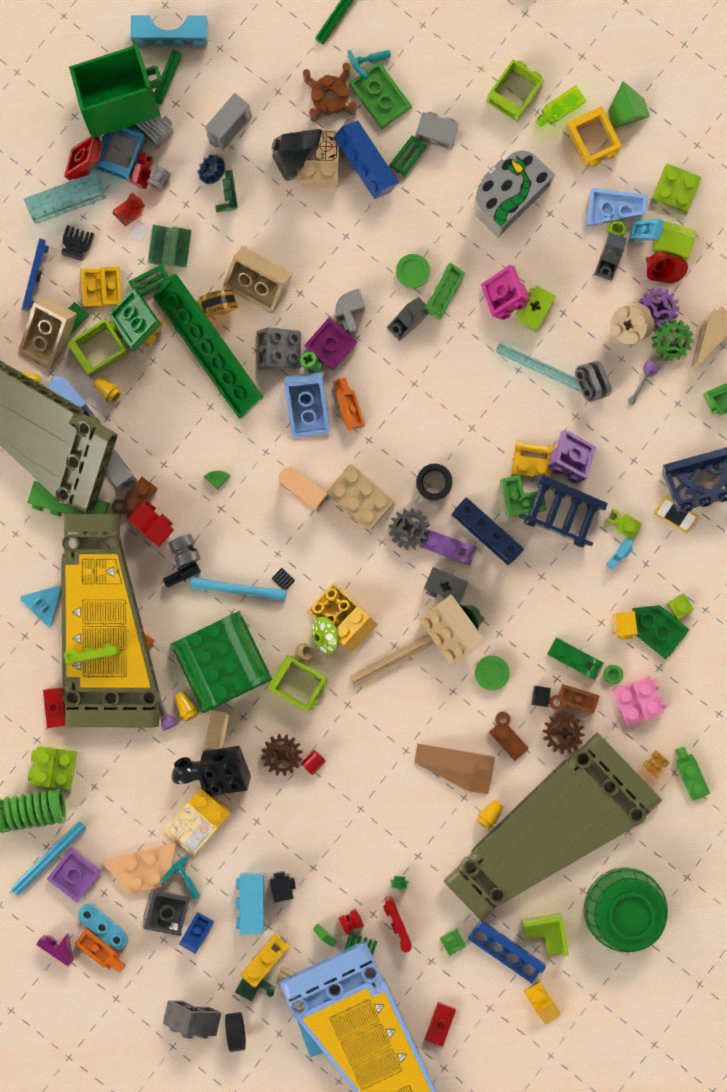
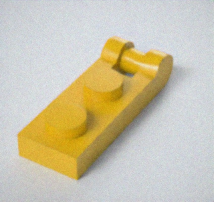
(264, 961)

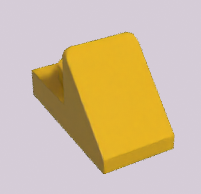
(542, 1002)

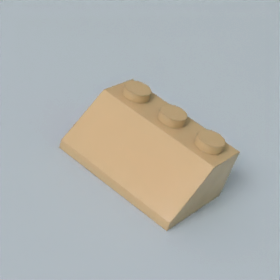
(257, 278)

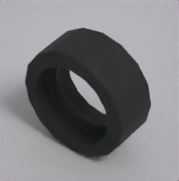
(434, 467)
(235, 1032)

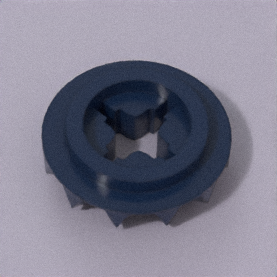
(218, 167)

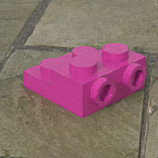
(505, 293)

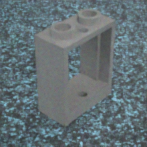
(228, 122)
(119, 472)

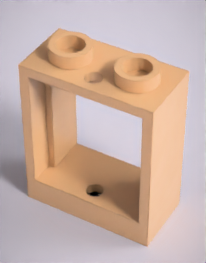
(302, 488)

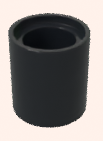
(541, 696)

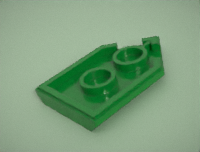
(659, 629)

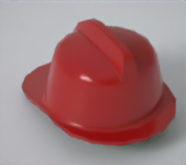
(665, 268)

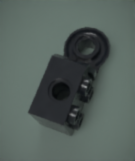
(218, 771)

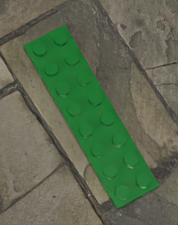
(207, 346)

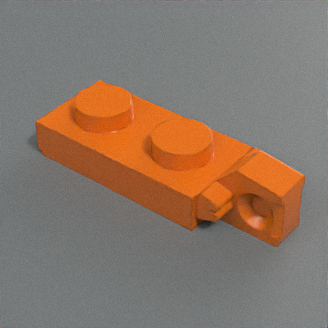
(348, 404)
(99, 950)

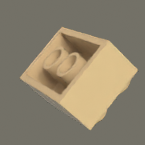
(360, 497)
(451, 630)

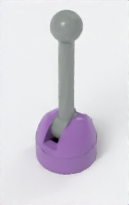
(649, 369)
(167, 721)

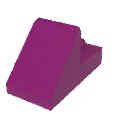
(62, 952)

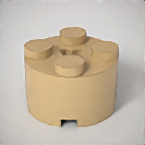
(641, 319)

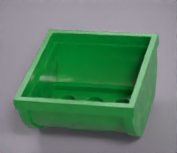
(221, 661)

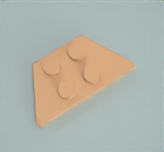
(143, 868)

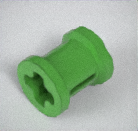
(310, 362)

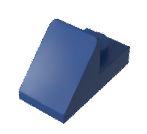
(196, 933)

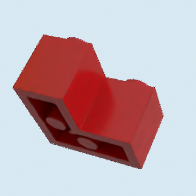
(152, 525)

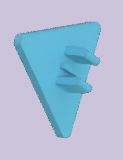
(43, 603)

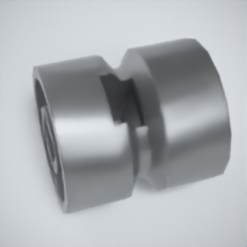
(184, 550)

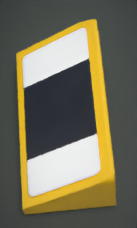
(681, 520)

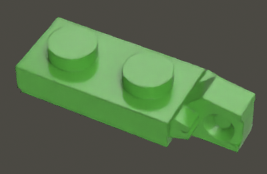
(691, 775)

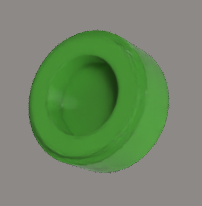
(613, 674)

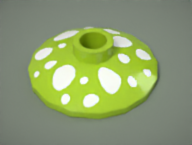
(325, 635)

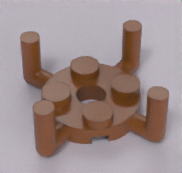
(326, 84)

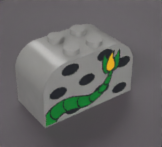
(511, 190)

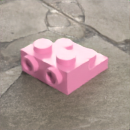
(639, 700)

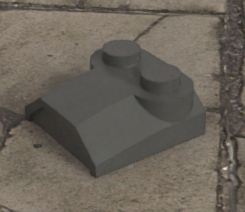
(165, 912)

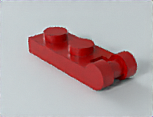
(397, 925)

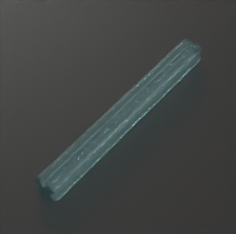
(538, 366)

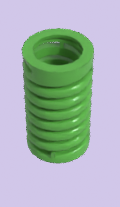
(31, 810)

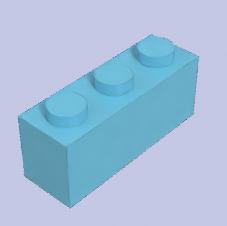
(250, 903)

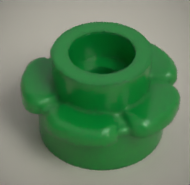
(399, 882)

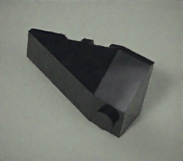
(293, 149)

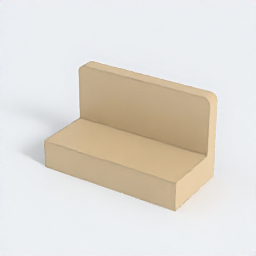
(217, 729)

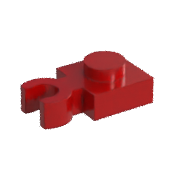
(141, 171)

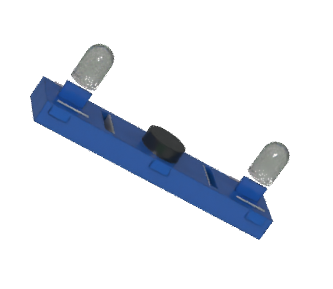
(35, 275)

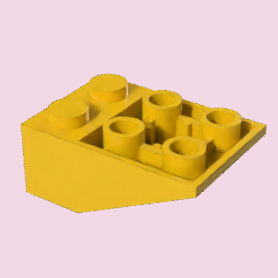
(349, 619)

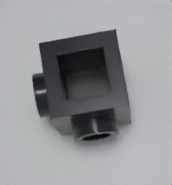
(282, 886)

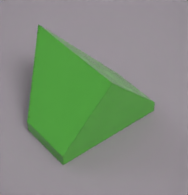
(627, 107)

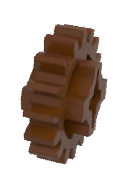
(563, 741)
(272, 747)

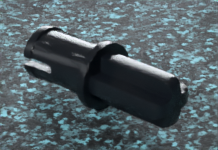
(181, 575)

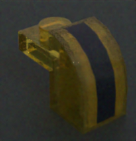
(217, 302)

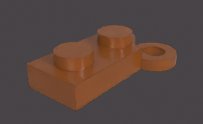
(142, 491)
(575, 698)
(507, 737)

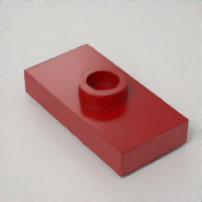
(54, 707)
(440, 1024)

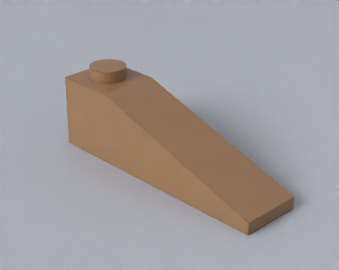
(462, 768)

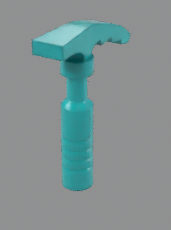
(355, 62)
(187, 880)

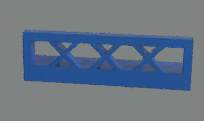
(512, 948)

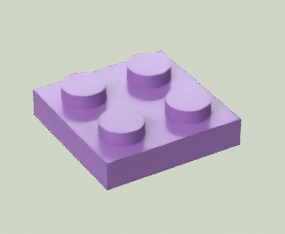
(74, 875)

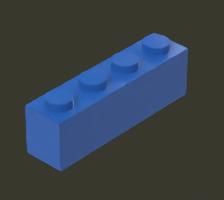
(366, 159)

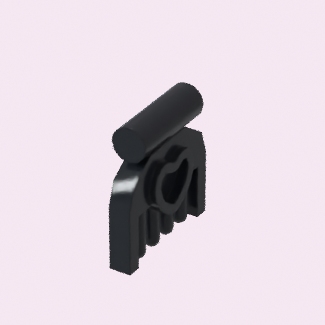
(75, 245)

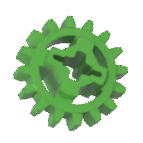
(663, 347)

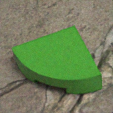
(217, 478)
(324, 935)

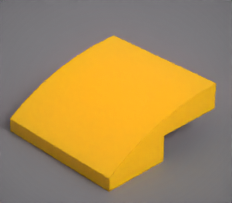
(100, 287)

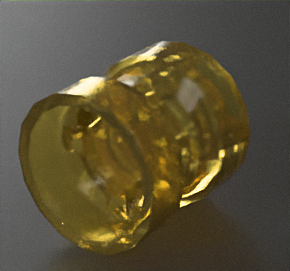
(659, 760)

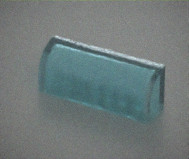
(65, 198)

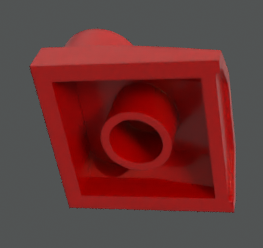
(83, 158)

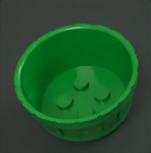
(625, 910)

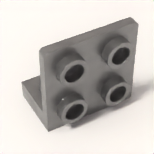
(278, 348)

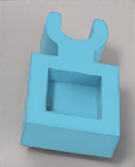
(623, 550)

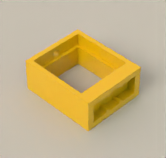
(582, 121)

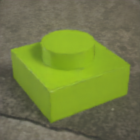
(680, 606)

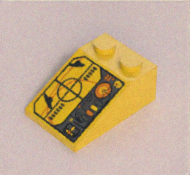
(197, 821)

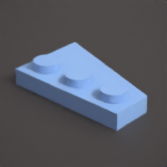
(613, 206)

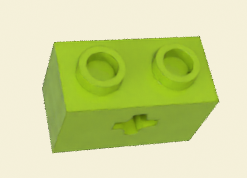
(543, 300)

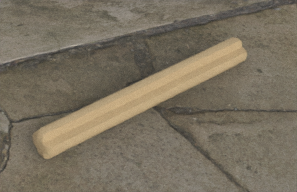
(391, 660)

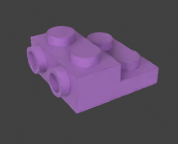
(572, 457)

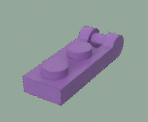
(448, 547)

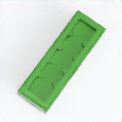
(444, 291)

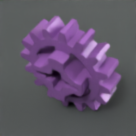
(665, 310)

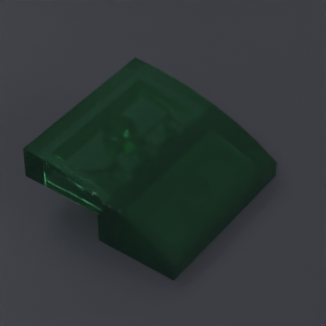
(169, 246)

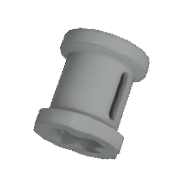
(159, 178)

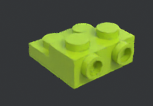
(52, 767)

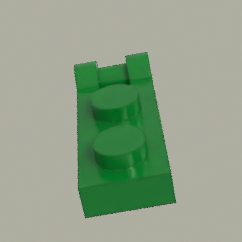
(574, 658)

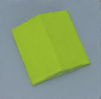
(675, 240)

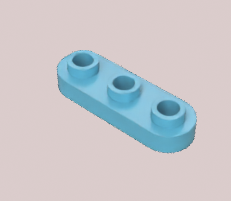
(112, 929)

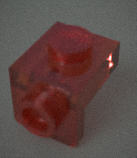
(129, 210)

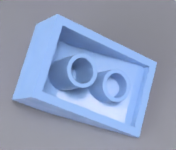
(307, 404)

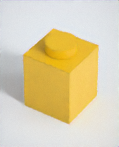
(625, 625)

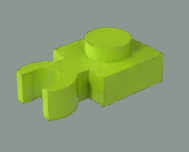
(626, 525)

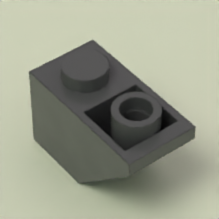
(610, 256)
(408, 318)

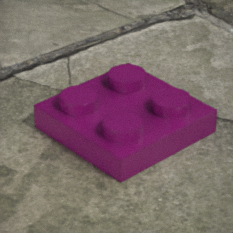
(331, 344)

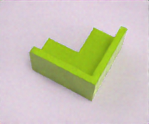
(549, 927)

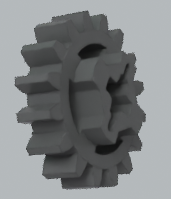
(416, 528)

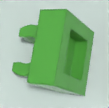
(452, 942)

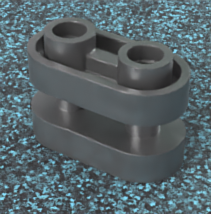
(593, 381)

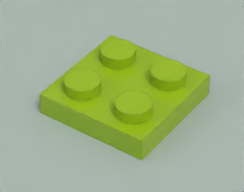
(676, 188)

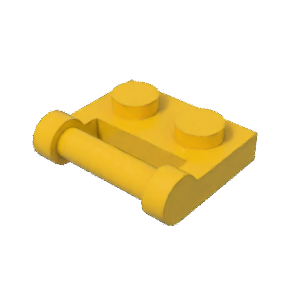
(531, 466)

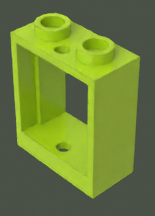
(503, 104)
(89, 334)
(282, 671)

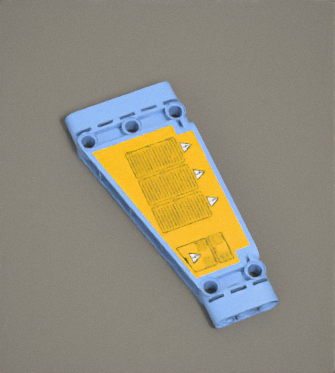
(359, 1024)

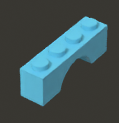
(192, 32)

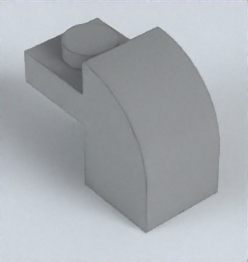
(346, 306)

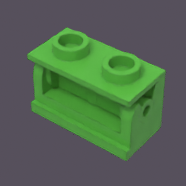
(717, 399)

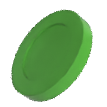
(412, 271)
(492, 672)

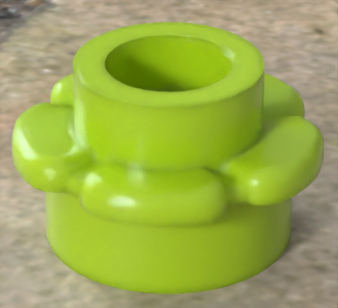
(617, 225)

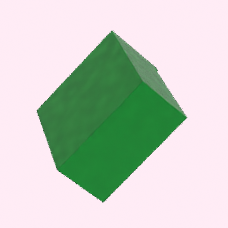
(115, 90)

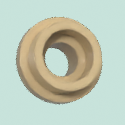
(303, 652)

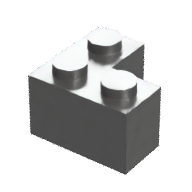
(191, 1020)

